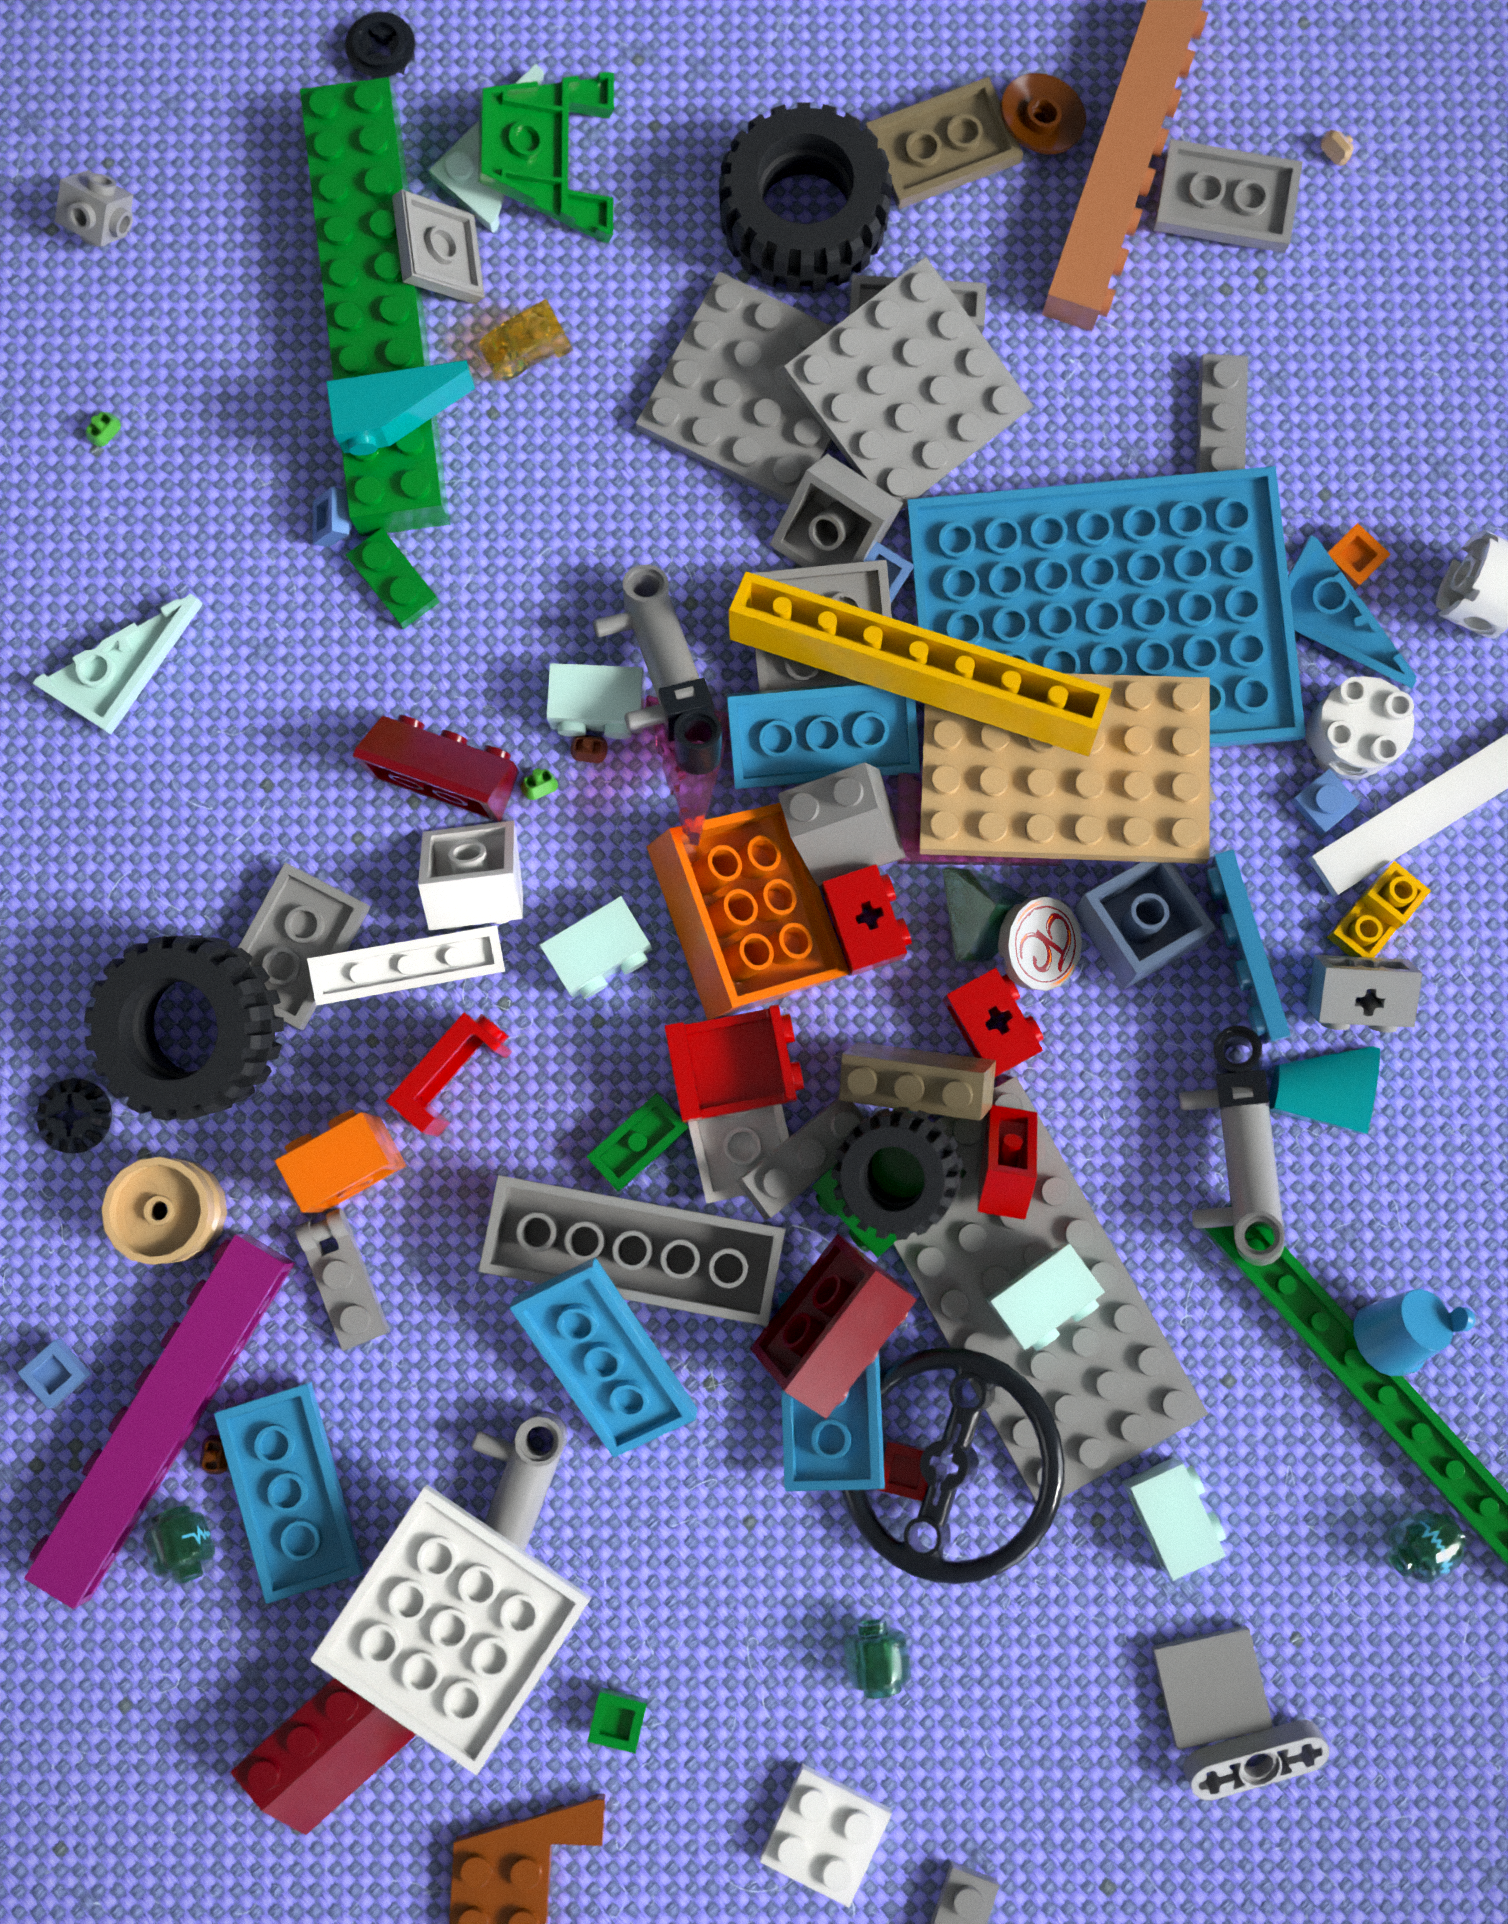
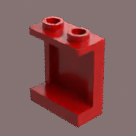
(733, 1064)
(439, 1067)

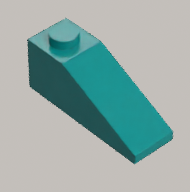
(388, 405)

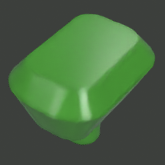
(102, 428)
(538, 784)

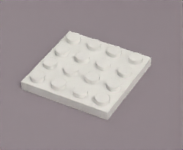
(451, 1629)

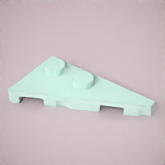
(458, 171)
(110, 677)

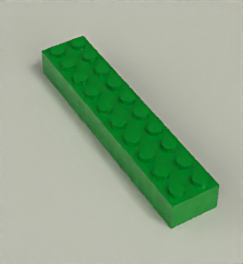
(370, 312)

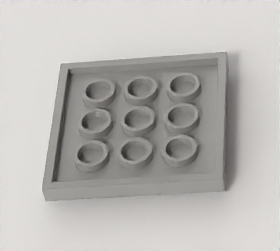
(907, 385)
(728, 395)

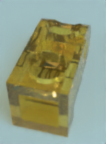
(524, 342)

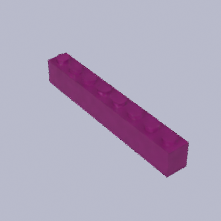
(158, 1421)

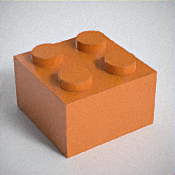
(339, 1162)

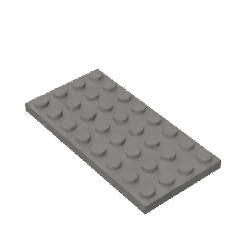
(1103, 1377)

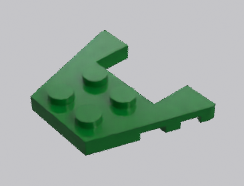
(527, 147)

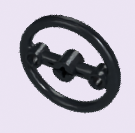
(942, 1487)

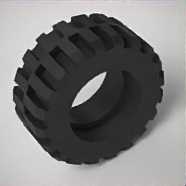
(810, 144)
(126, 1036)

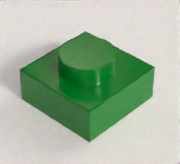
(617, 1720)

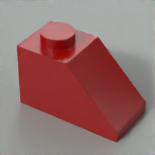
(1008, 1162)

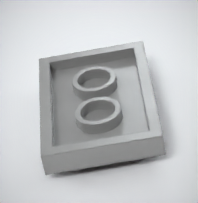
(1228, 196)
(296, 923)

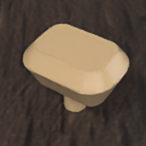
(1337, 147)

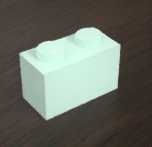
(594, 698)
(597, 949)
(1046, 1297)
(1175, 1518)

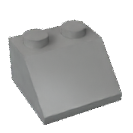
(834, 517)
(842, 822)

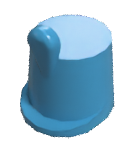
(1407, 1330)

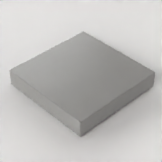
(438, 247)
(1211, 1687)

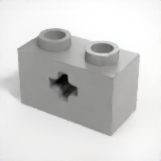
(1341, 979)

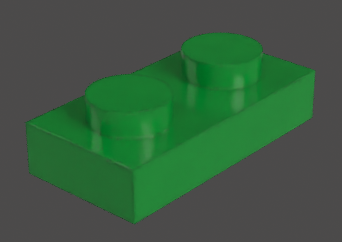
(392, 578)
(637, 1142)

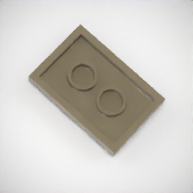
(945, 142)

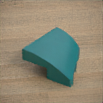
(1328, 1089)

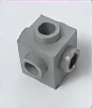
(94, 208)

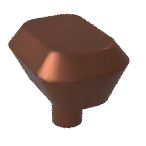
(589, 748)

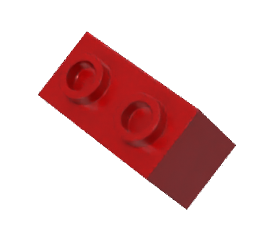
(846, 899)
(970, 1011)

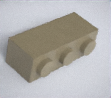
(917, 1080)

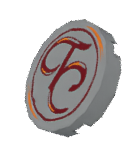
(1040, 943)

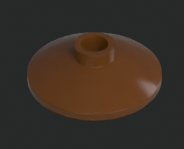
(1043, 113)

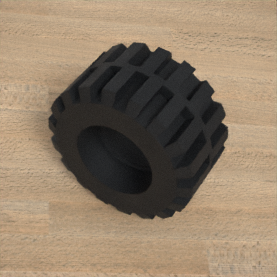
(874, 1205)

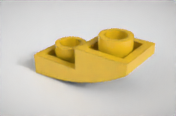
(1379, 912)

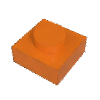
(1358, 555)

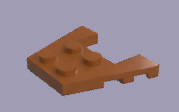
(506, 1868)

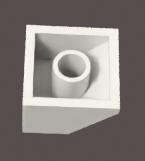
(470, 876)

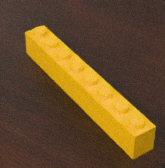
(918, 663)

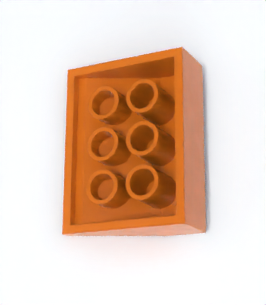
(746, 911)

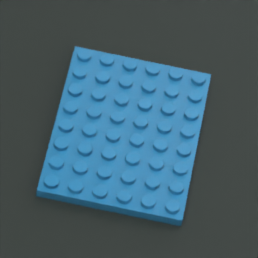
(1125, 583)

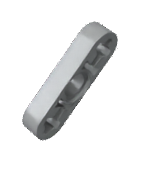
(1275, 1768)

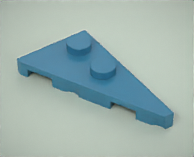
(1335, 616)

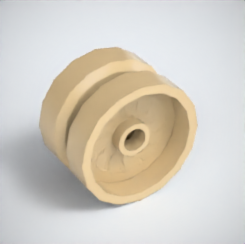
(136, 1216)

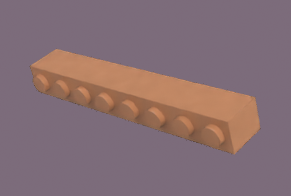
(1122, 162)

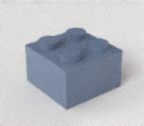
(1143, 920)

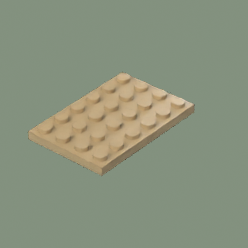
(1130, 800)

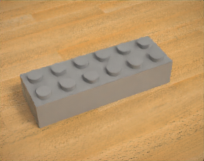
(645, 1248)

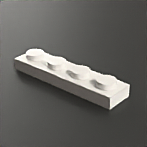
(405, 965)

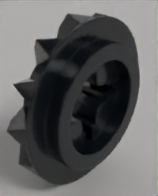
(387, 30)
(85, 1132)

